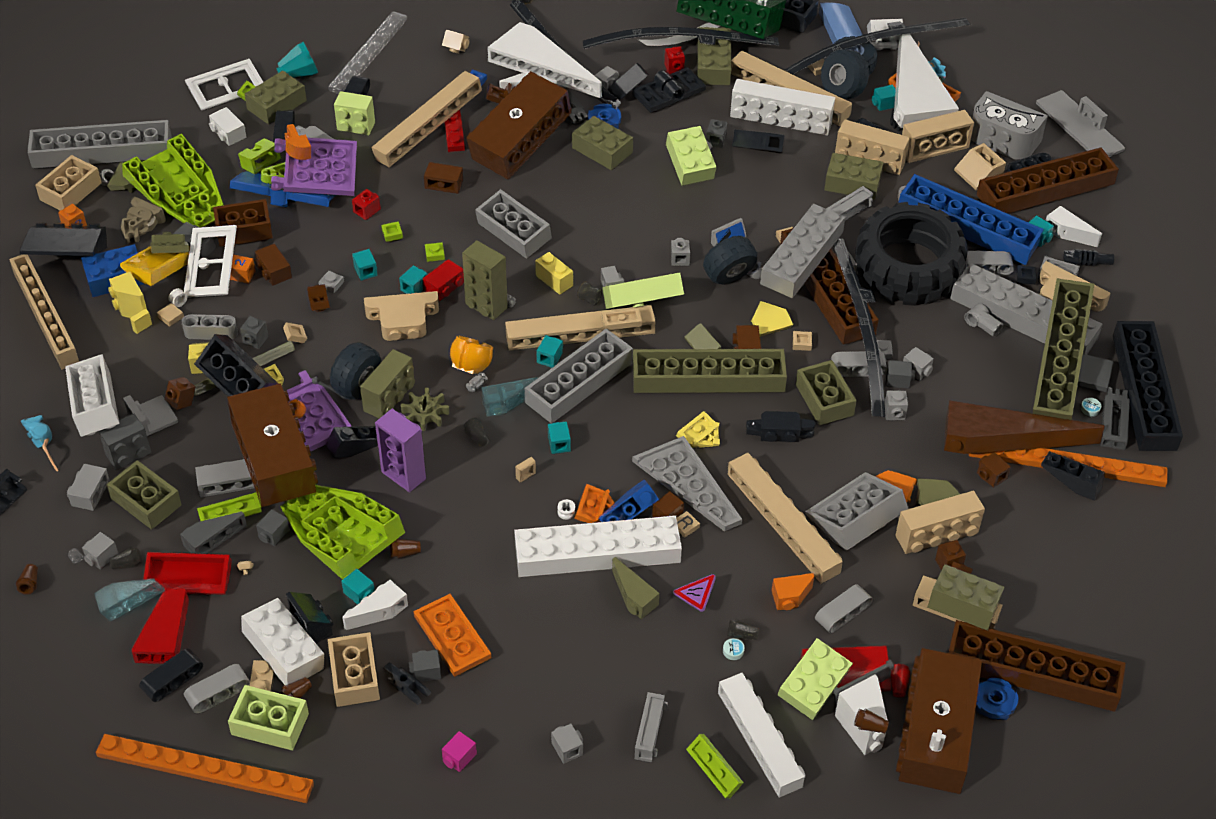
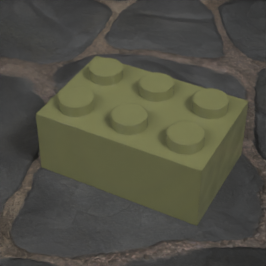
(275, 94)
(602, 142)
(851, 172)
(387, 384)
(825, 392)
(144, 494)
(965, 597)

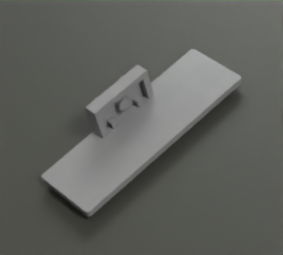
(1081, 121)

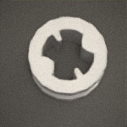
(178, 297)
(566, 514)

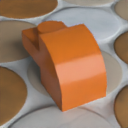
(297, 146)

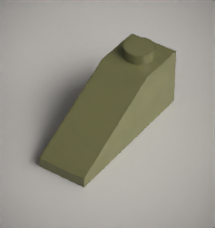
(637, 594)

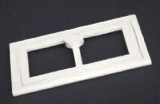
(219, 74)
(203, 263)

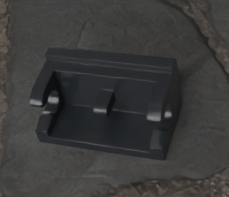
(10, 489)

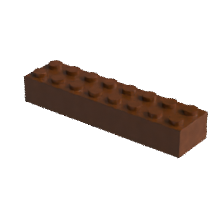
(1048, 181)
(833, 297)
(1041, 665)

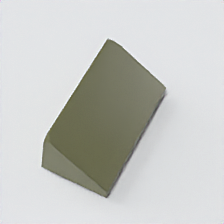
(701, 339)

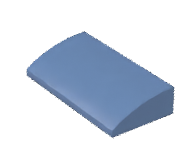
(838, 21)

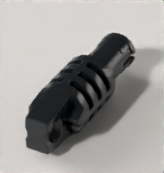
(1087, 257)

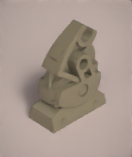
(141, 219)

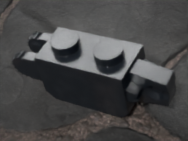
(780, 427)

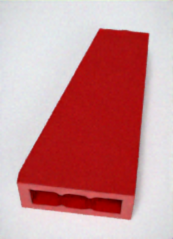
(164, 629)

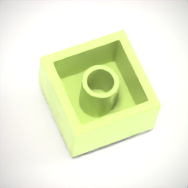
(354, 113)

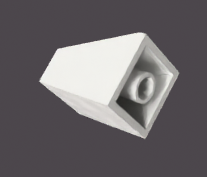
(862, 695)

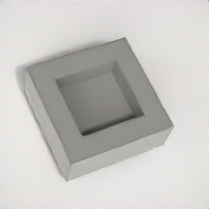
(332, 281)
(886, 347)

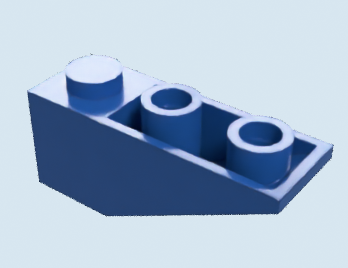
(631, 503)

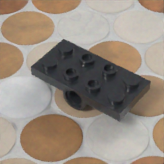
(668, 89)

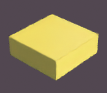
(141, 321)

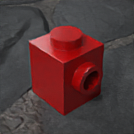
(672, 57)
(366, 204)

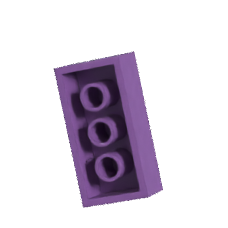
(400, 450)

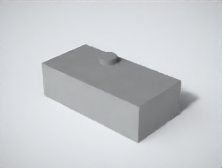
(513, 223)

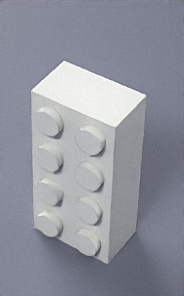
(282, 642)

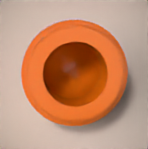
(300, 408)

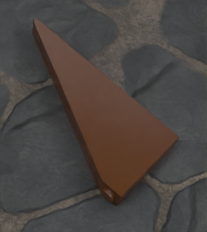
(991, 429)

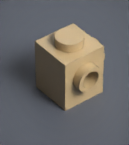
(455, 41)

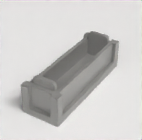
(853, 203)
(649, 727)

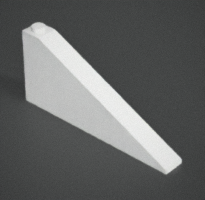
(529, 50)
(918, 87)

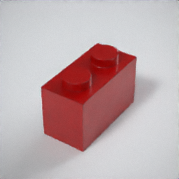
(444, 279)

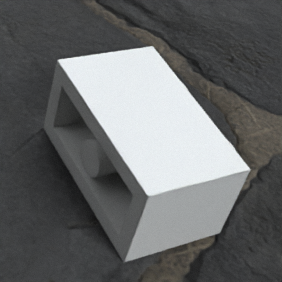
(227, 126)

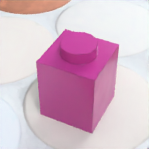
(459, 752)

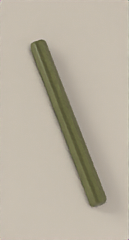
(261, 359)

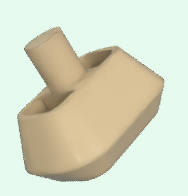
(245, 566)

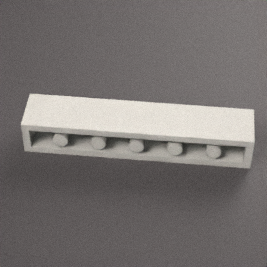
(761, 735)

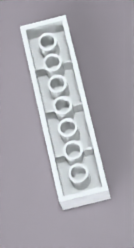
(596, 544)

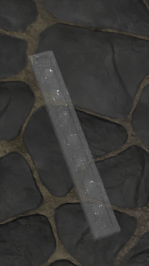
(368, 51)

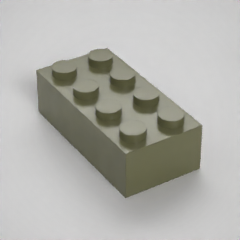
(714, 60)
(485, 280)

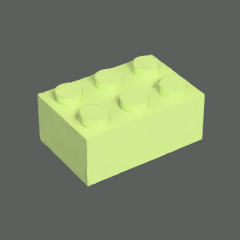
(691, 155)
(814, 679)
(268, 717)

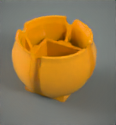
(470, 355)

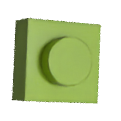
(247, 86)
(392, 231)
(434, 252)

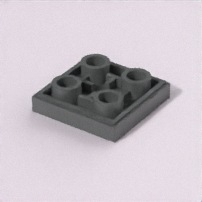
(1095, 373)

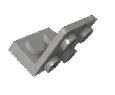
(152, 414)

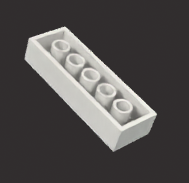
(782, 106)
(91, 395)

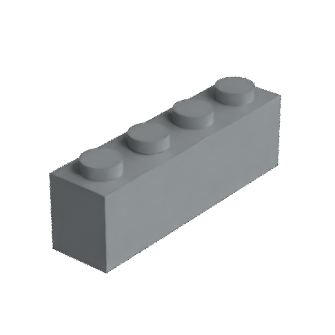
(223, 478)

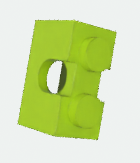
(264, 150)

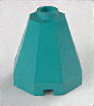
(298, 62)

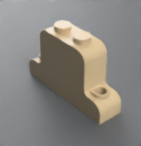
(1051, 272)
(402, 314)

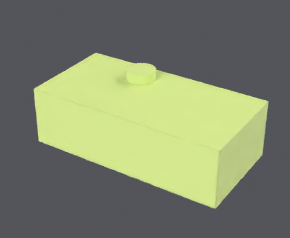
(642, 290)

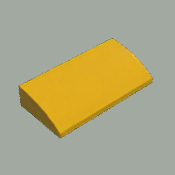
(154, 267)

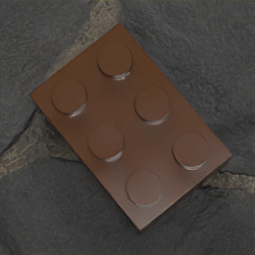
(249, 217)

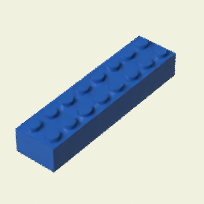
(977, 220)

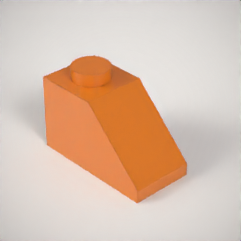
(791, 590)

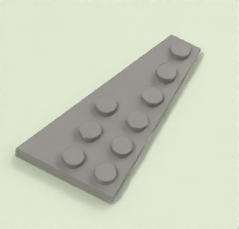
(686, 476)

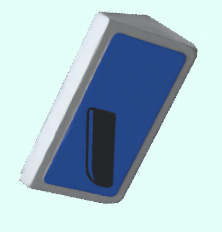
(728, 230)

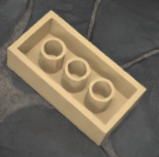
(938, 135)
(873, 144)
(939, 522)

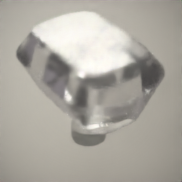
(75, 555)

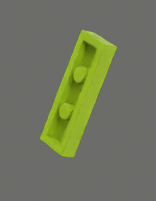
(247, 504)
(714, 766)

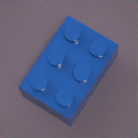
(105, 266)

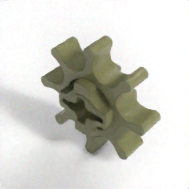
(425, 409)

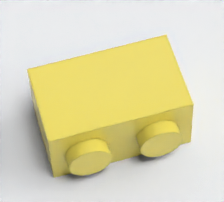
(554, 273)

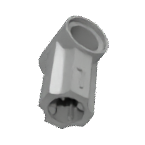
(980, 317)

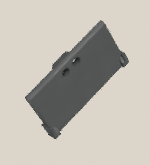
(882, 672)

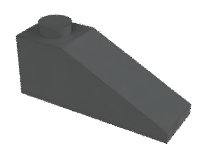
(210, 533)

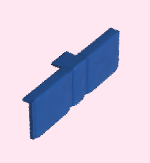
(252, 183)

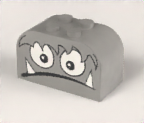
(1007, 126)

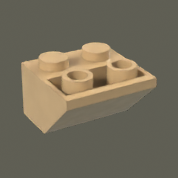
(980, 164)

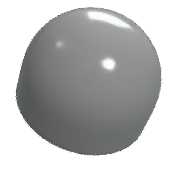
(106, 172)
(757, 273)

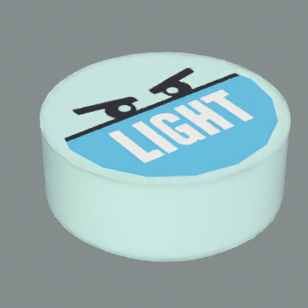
(1091, 407)
(733, 649)

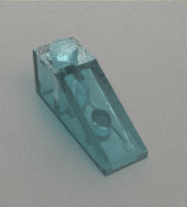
(505, 396)
(124, 596)

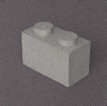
(88, 487)

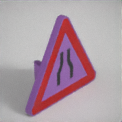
(697, 592)

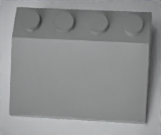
(858, 510)

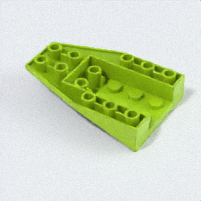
(177, 182)
(342, 527)

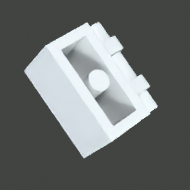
(877, 25)

